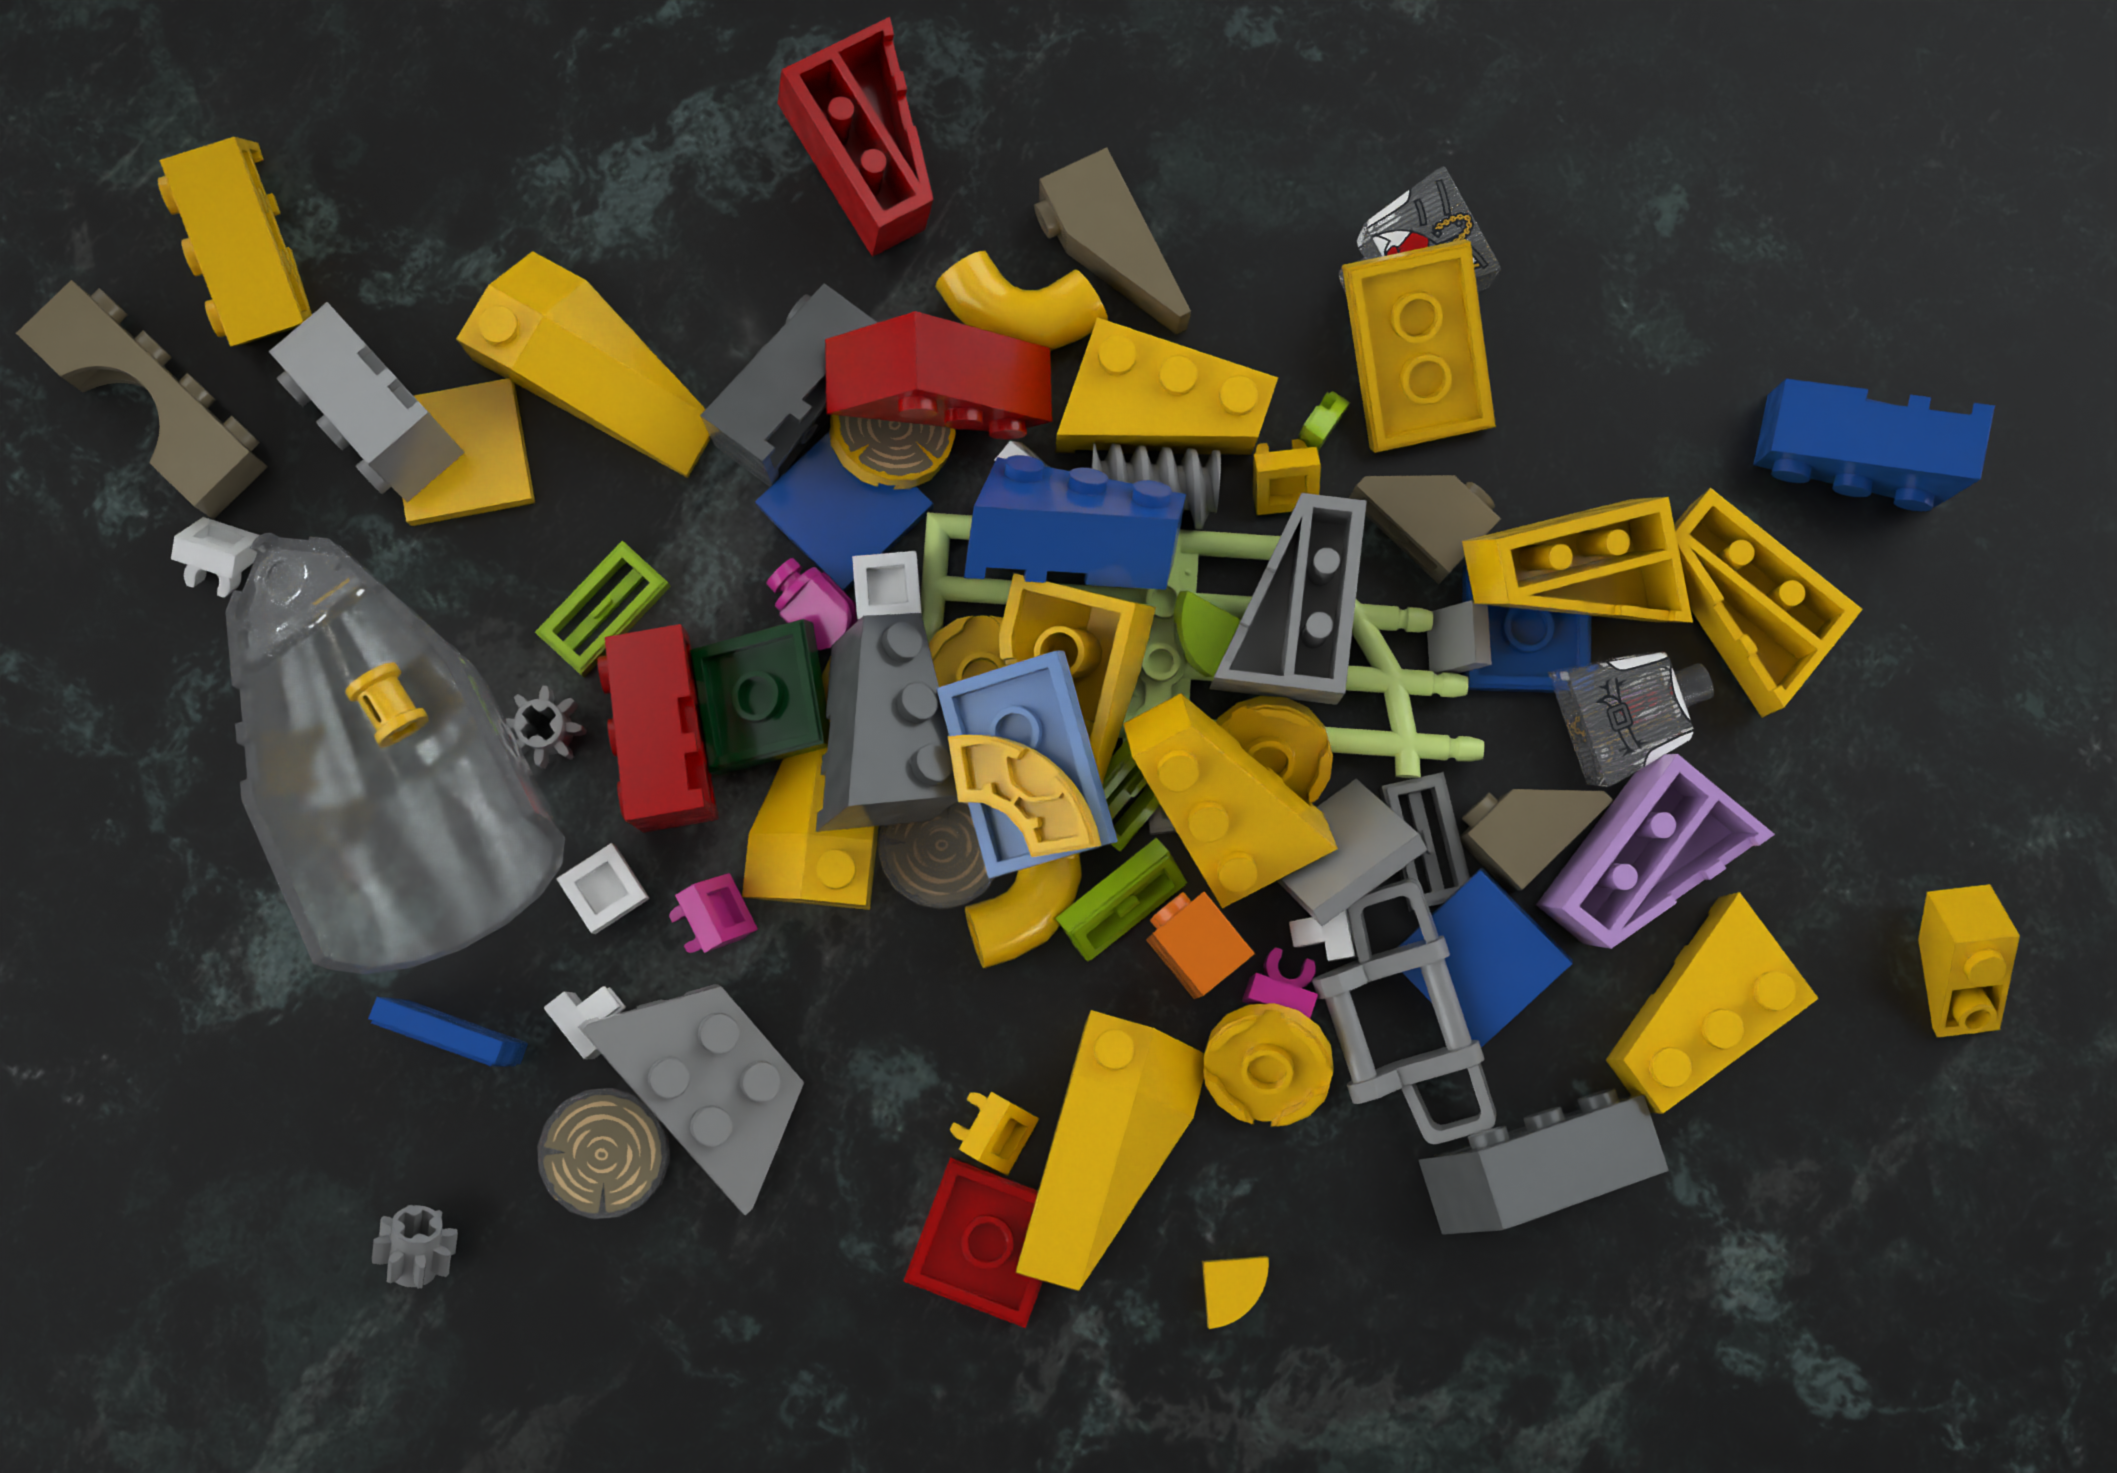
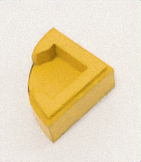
(1232, 1287)

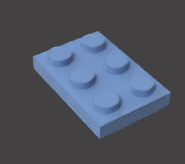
(1039, 708)

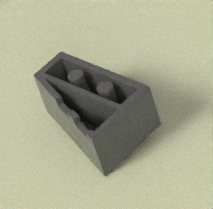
(780, 396)

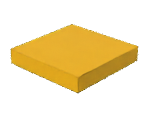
(495, 462)

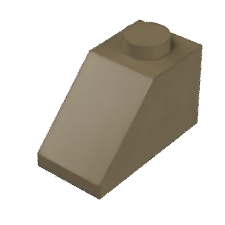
(1428, 516)
(1527, 830)

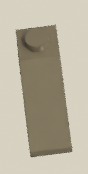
(1107, 235)

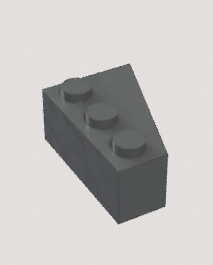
(886, 728)
(1545, 1165)

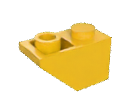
(1966, 959)

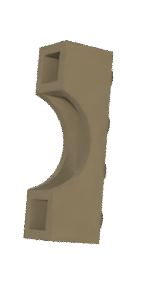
(194, 449)

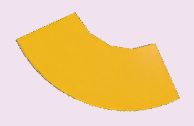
(1026, 789)

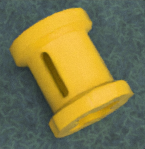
(387, 704)

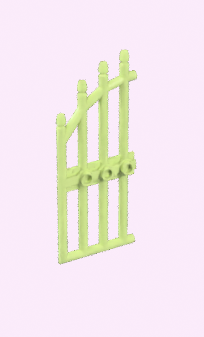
(1168, 672)

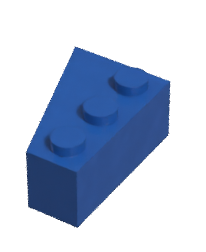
(1871, 444)
(1074, 524)

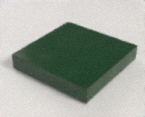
(761, 697)

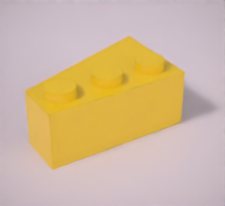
(234, 240)
(1161, 395)
(1590, 562)
(1757, 601)
(1223, 803)
(1711, 1008)

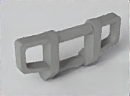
(1403, 1074)

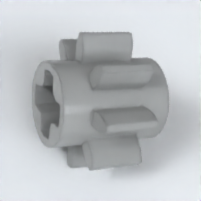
(561, 724)
(414, 1246)

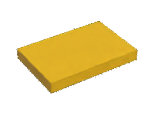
(1419, 345)

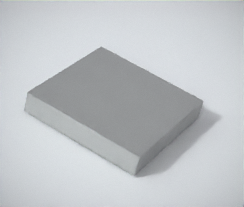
(1370, 849)

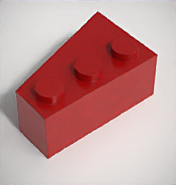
(860, 134)
(939, 376)
(657, 729)

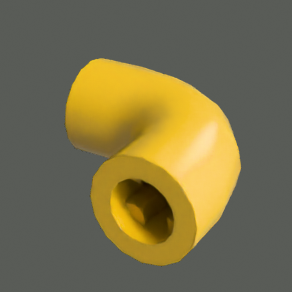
(1041, 317)
(1025, 913)

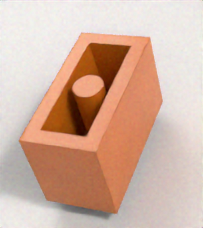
(1197, 943)

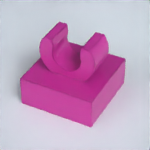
(714, 913)
(1280, 990)

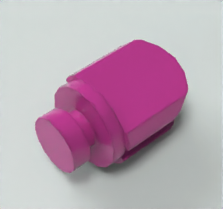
(815, 599)

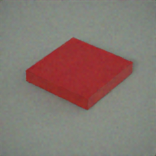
(976, 1243)

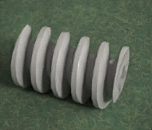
(1189, 478)

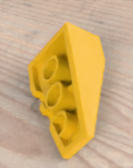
(580, 355)
(1101, 642)
(793, 860)
(1115, 1129)

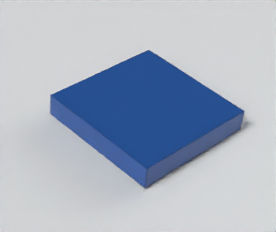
(837, 514)
(1528, 646)
(1495, 955)
(447, 1032)

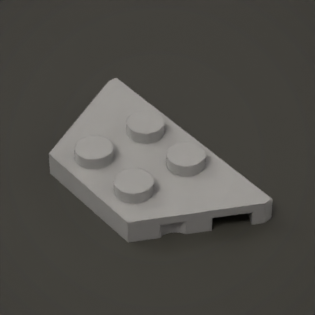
(706, 1081)

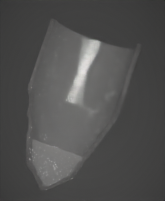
(372, 845)

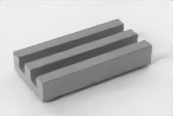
(1451, 839)

